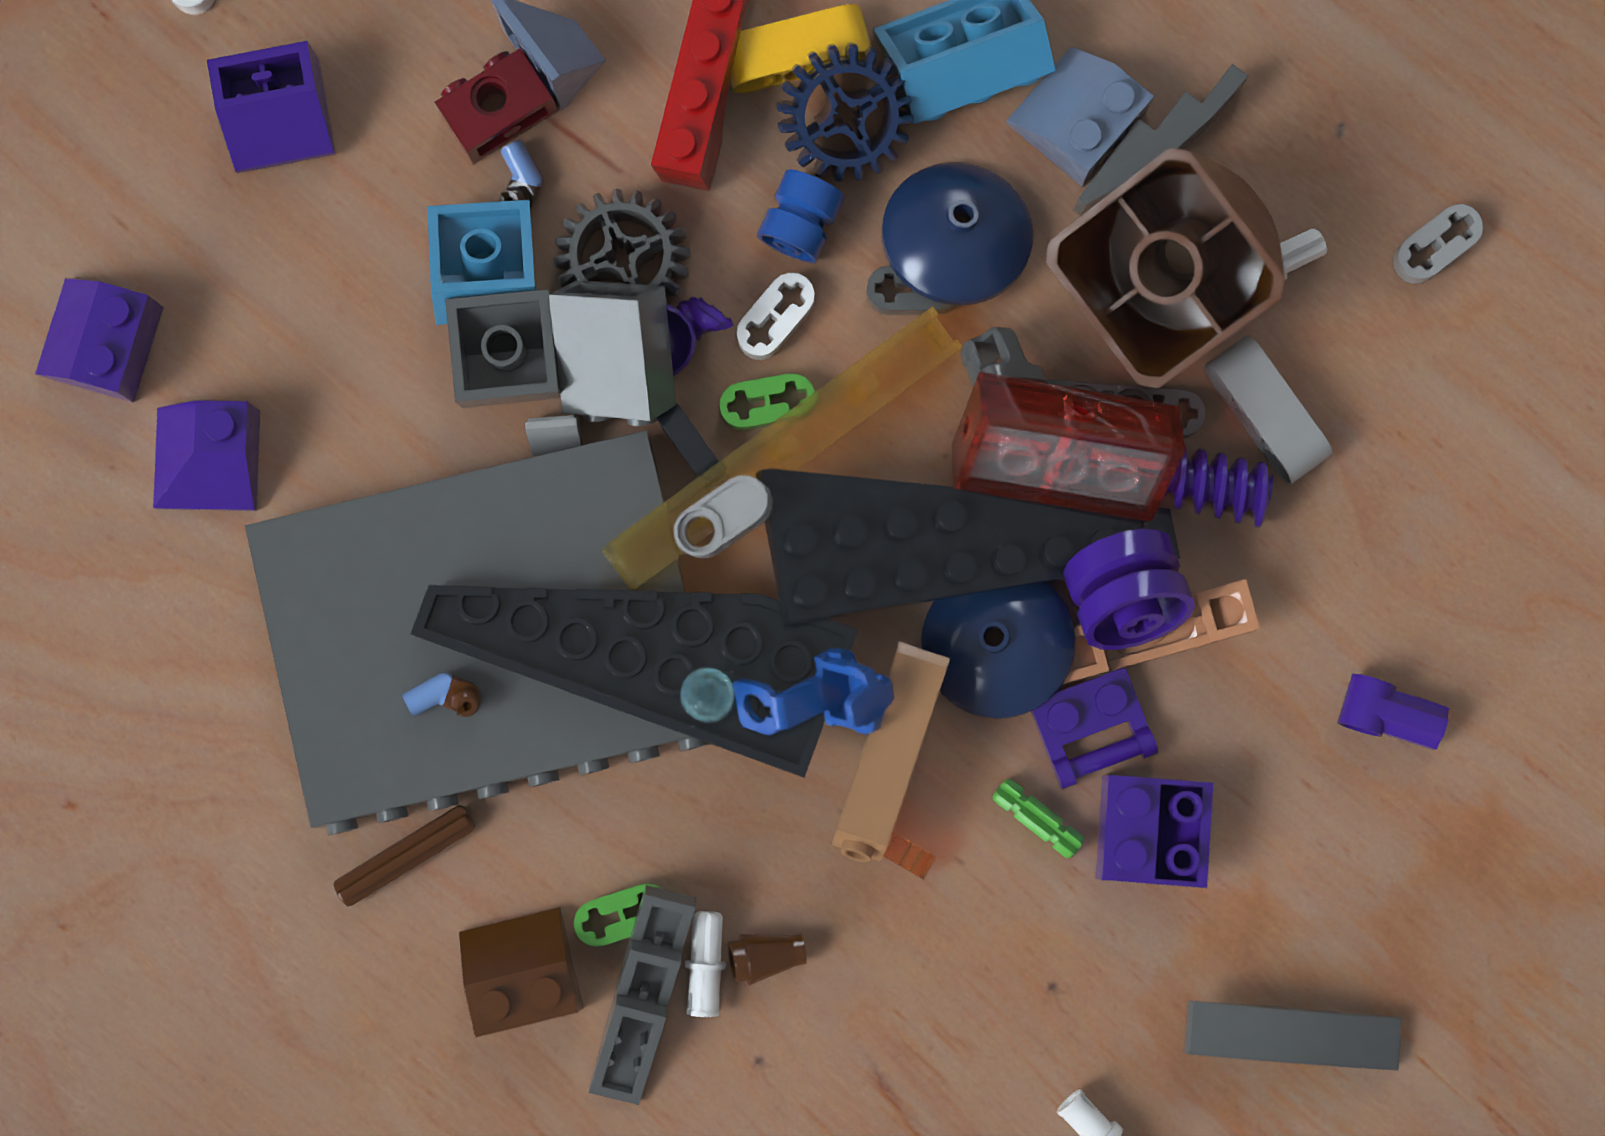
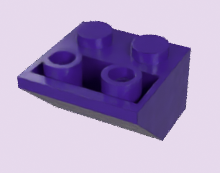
(271, 106)
(1154, 831)

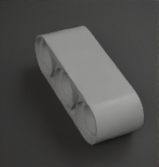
(1268, 410)

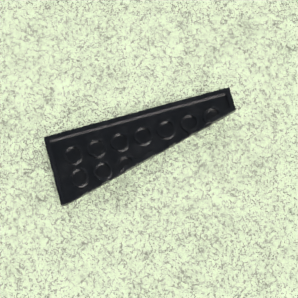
(890, 544)

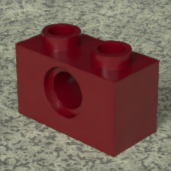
(485, 131)

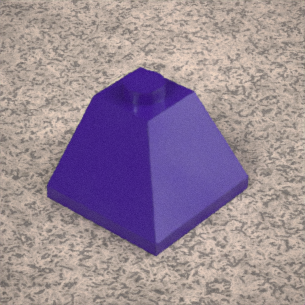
(207, 456)

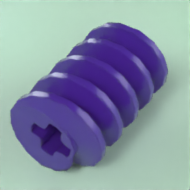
(1222, 486)

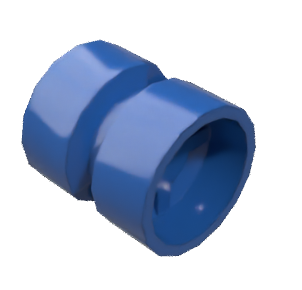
(802, 212)

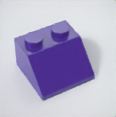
(100, 338)

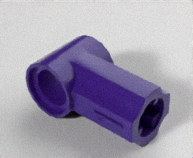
(1379, 709)

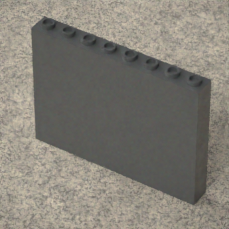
(341, 610)

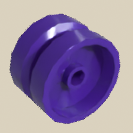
(1128, 589)

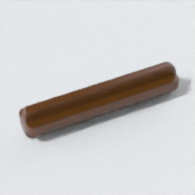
(404, 855)

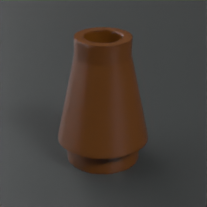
(763, 956)

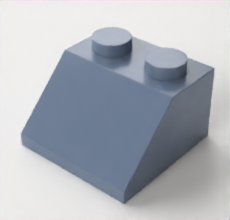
(1080, 113)

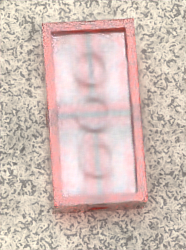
(1067, 446)

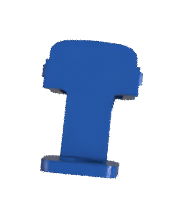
(842, 689)

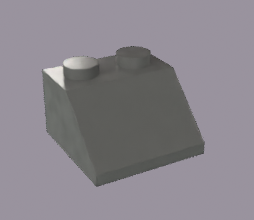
(502, 348)

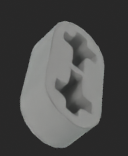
(1444, 252)

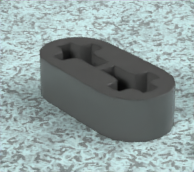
(904, 303)

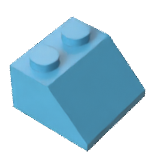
(479, 251)

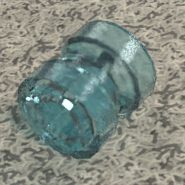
(712, 701)

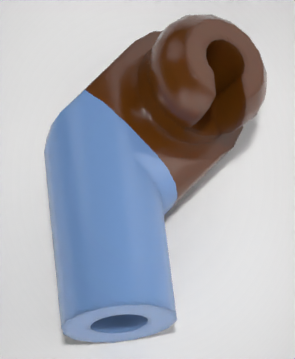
(446, 691)

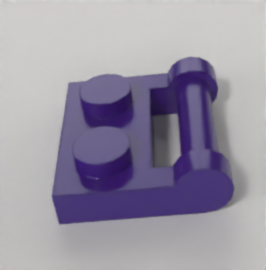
(1088, 710)

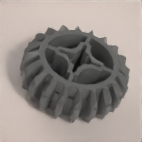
(643, 248)

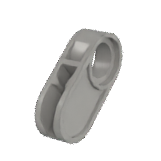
(734, 511)

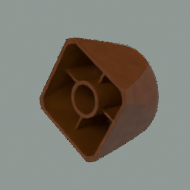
(1131, 294)

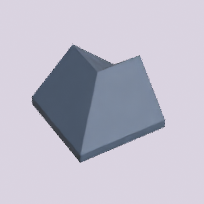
(553, 46)

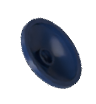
(950, 258)
(1020, 670)

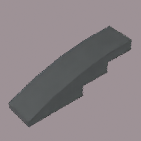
(1177, 131)
(642, 995)
(1292, 1035)

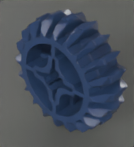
(866, 100)

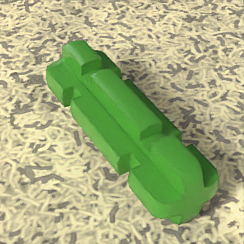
(1038, 818)

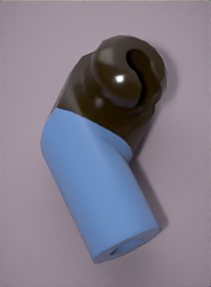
(525, 177)

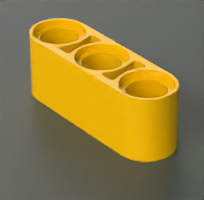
(771, 50)

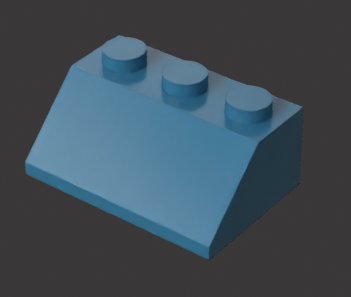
(965, 52)

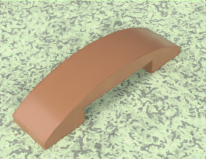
(1217, 616)

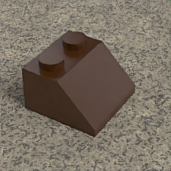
(518, 972)

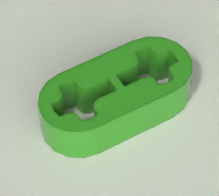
(760, 390)
(608, 904)

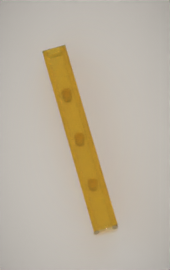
(789, 440)

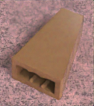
(890, 756)

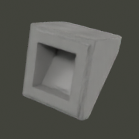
(553, 434)

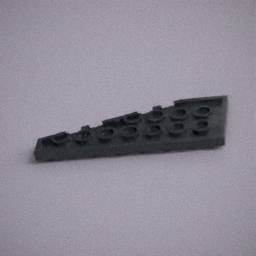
(640, 648)

